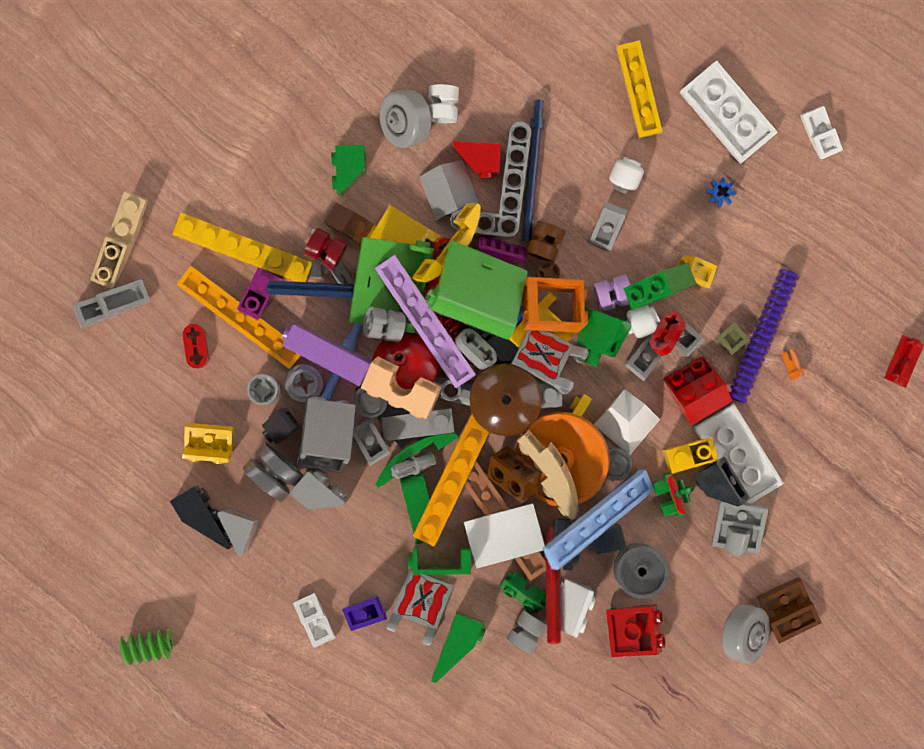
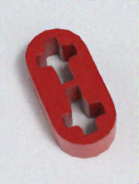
(667, 333)
(189, 346)

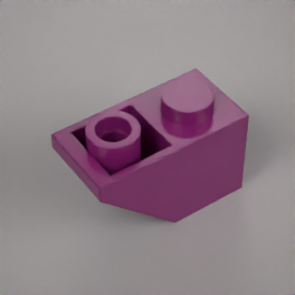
(256, 298)

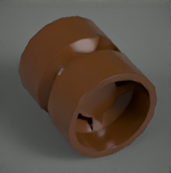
(542, 249)

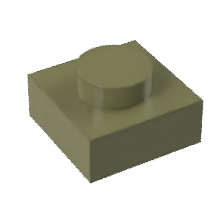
(732, 338)

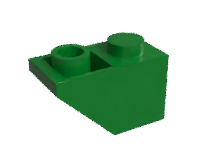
(350, 166)

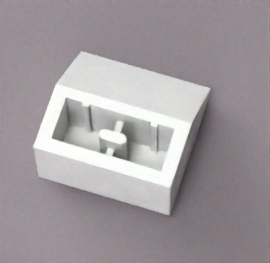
(575, 602)

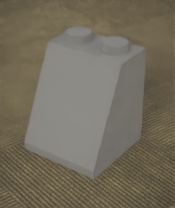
(326, 435)

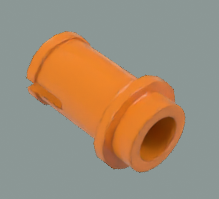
(793, 366)

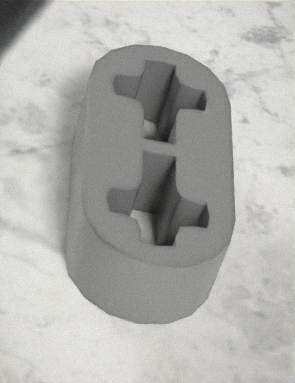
(476, 348)

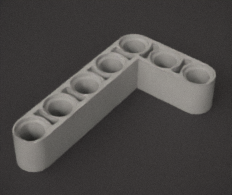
(508, 191)

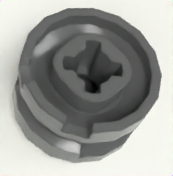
(368, 405)
(620, 464)

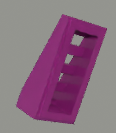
(502, 250)

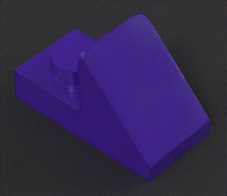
(364, 613)

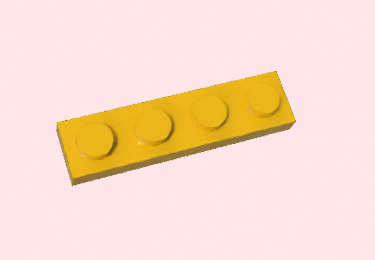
(639, 89)

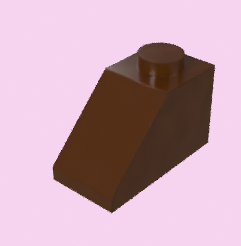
(349, 223)

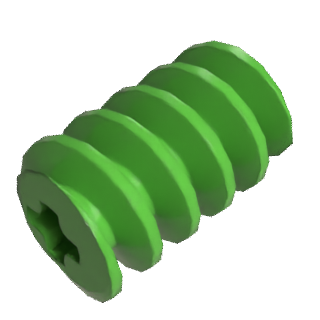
(146, 648)

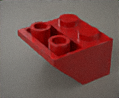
(697, 390)

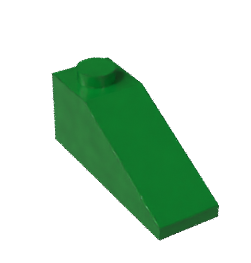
(460, 640)

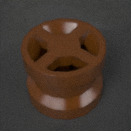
(549, 270)

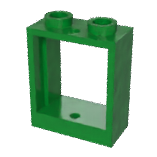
(659, 286)

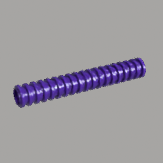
(763, 335)

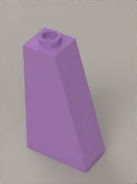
(326, 353)

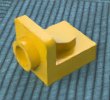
(701, 269)

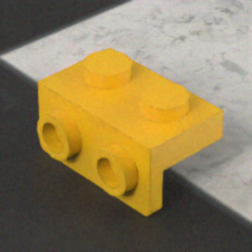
(208, 443)

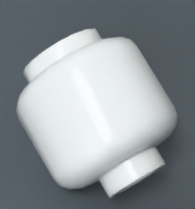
(626, 175)
(643, 321)

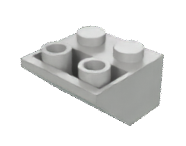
(315, 492)

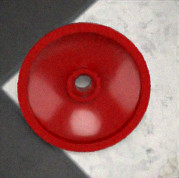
(417, 359)

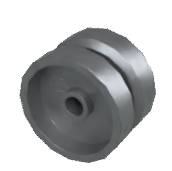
(270, 475)
(647, 584)

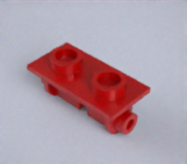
(904, 361)

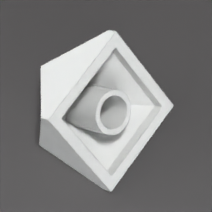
(627, 421)

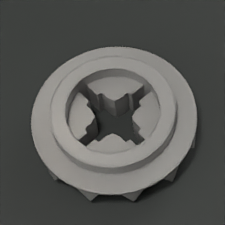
(294, 377)

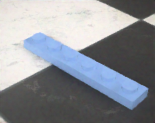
(598, 519)

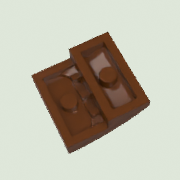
(789, 610)

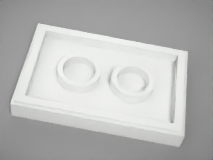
(504, 535)

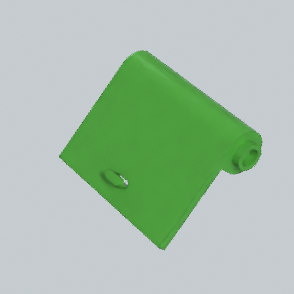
(479, 290)
(376, 294)

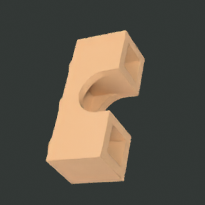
(382, 383)

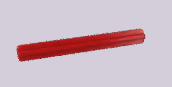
(553, 597)

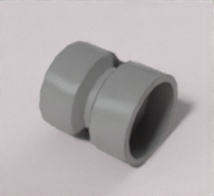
(382, 324)
(264, 389)
(527, 632)

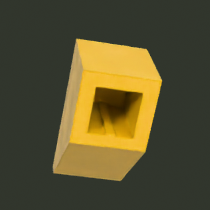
(690, 455)

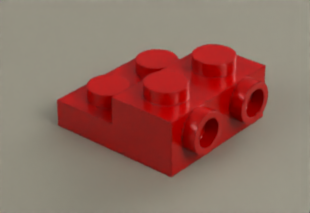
(635, 631)

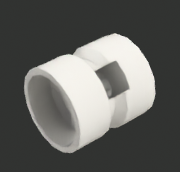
(443, 103)

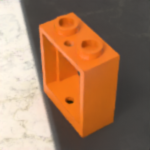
(530, 304)

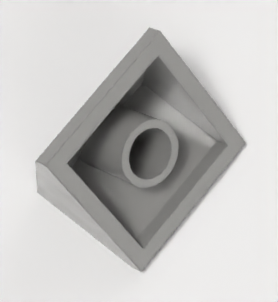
(448, 188)
(239, 528)

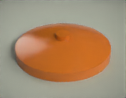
(580, 447)

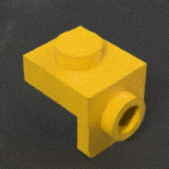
(580, 404)

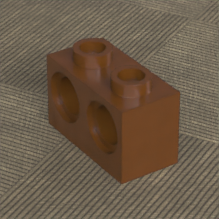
(514, 474)

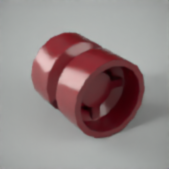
(324, 248)

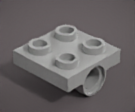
(739, 527)

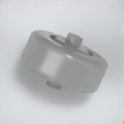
(405, 118)
(745, 633)

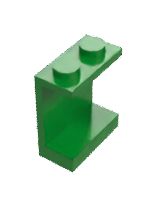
(463, 569)

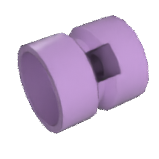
(602, 295)

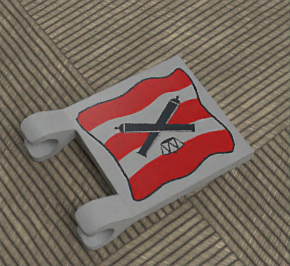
(545, 357)
(422, 602)

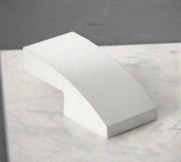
(820, 132)
(314, 620)

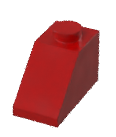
(480, 157)

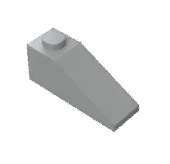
(409, 426)

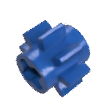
(722, 185)

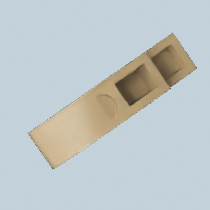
(120, 240)
(558, 480)

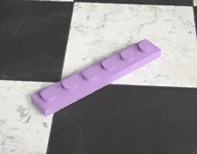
(425, 321)

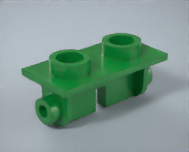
(514, 588)

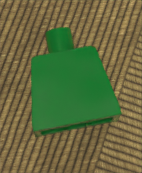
(602, 336)

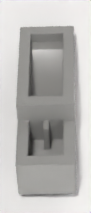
(110, 304)

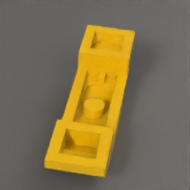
(467, 221)

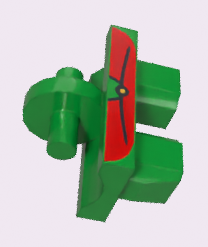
(668, 485)

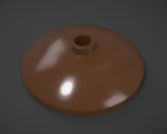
(487, 403)

